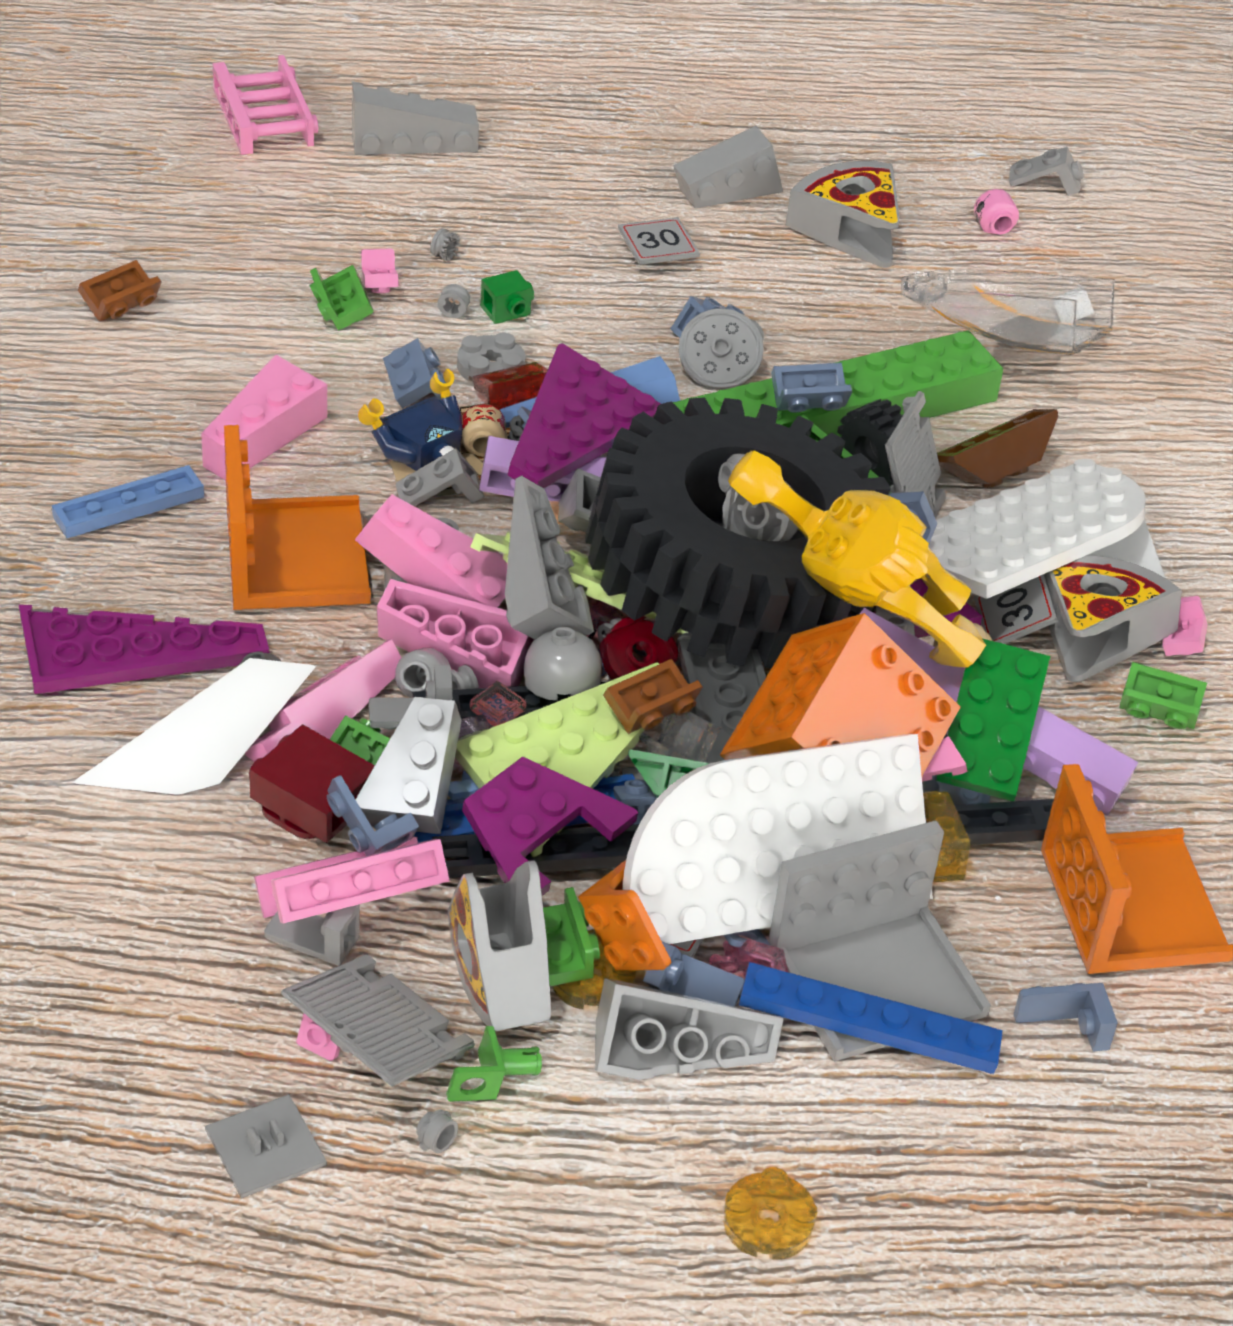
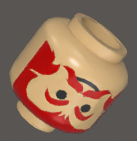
(479, 424)

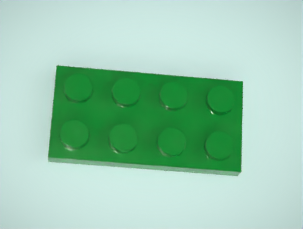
(996, 718)

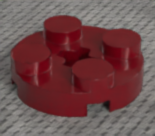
(618, 645)

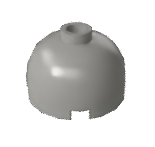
(756, 521)
(562, 664)

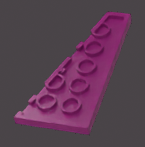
(121, 647)

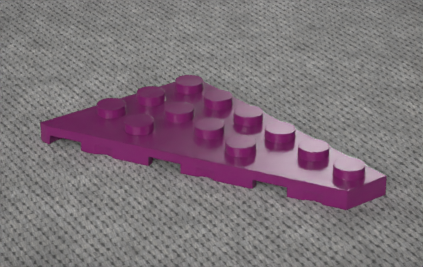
(574, 418)

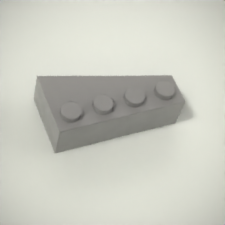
(409, 124)

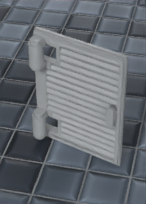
(914, 454)
(378, 1020)

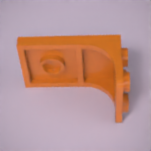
(623, 925)

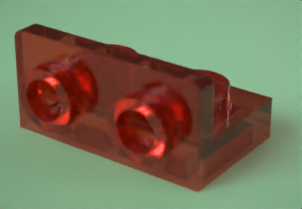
(511, 384)

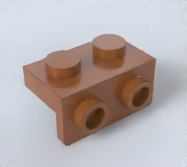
(119, 291)
(651, 696)

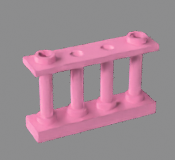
(239, 116)
(350, 880)

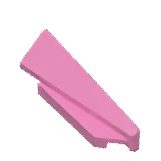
(332, 697)

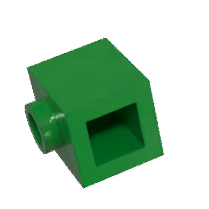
(506, 296)

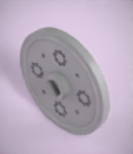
(721, 349)

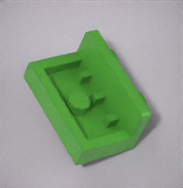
(341, 297)
(1162, 696)

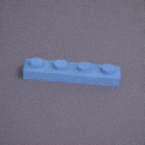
(127, 501)

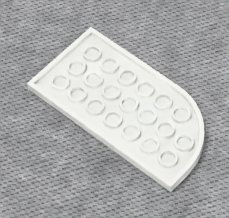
(1038, 526)
(719, 834)

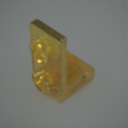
(955, 842)

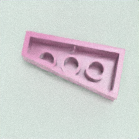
(269, 412)
(433, 554)
(457, 628)

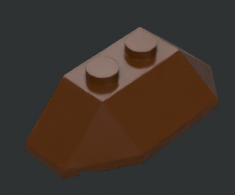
(1001, 450)

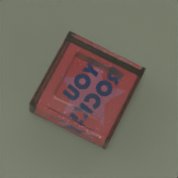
(498, 704)

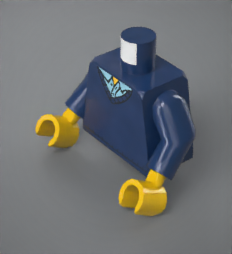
(419, 431)

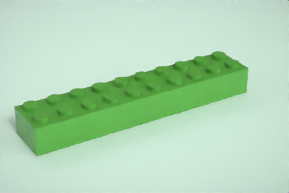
(949, 370)

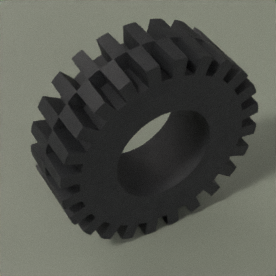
(671, 559)

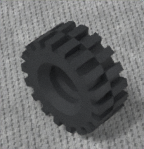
(868, 431)

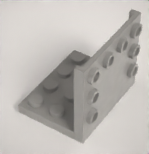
(866, 926)

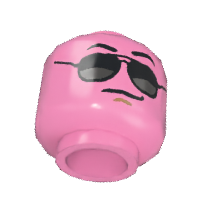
(996, 211)

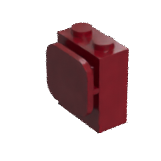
(296, 779)

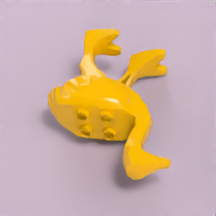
(869, 556)

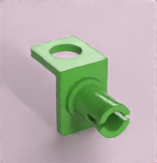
(494, 1066)

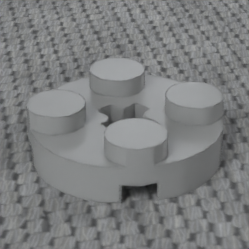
(477, 352)

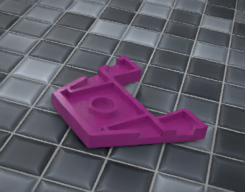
(531, 805)

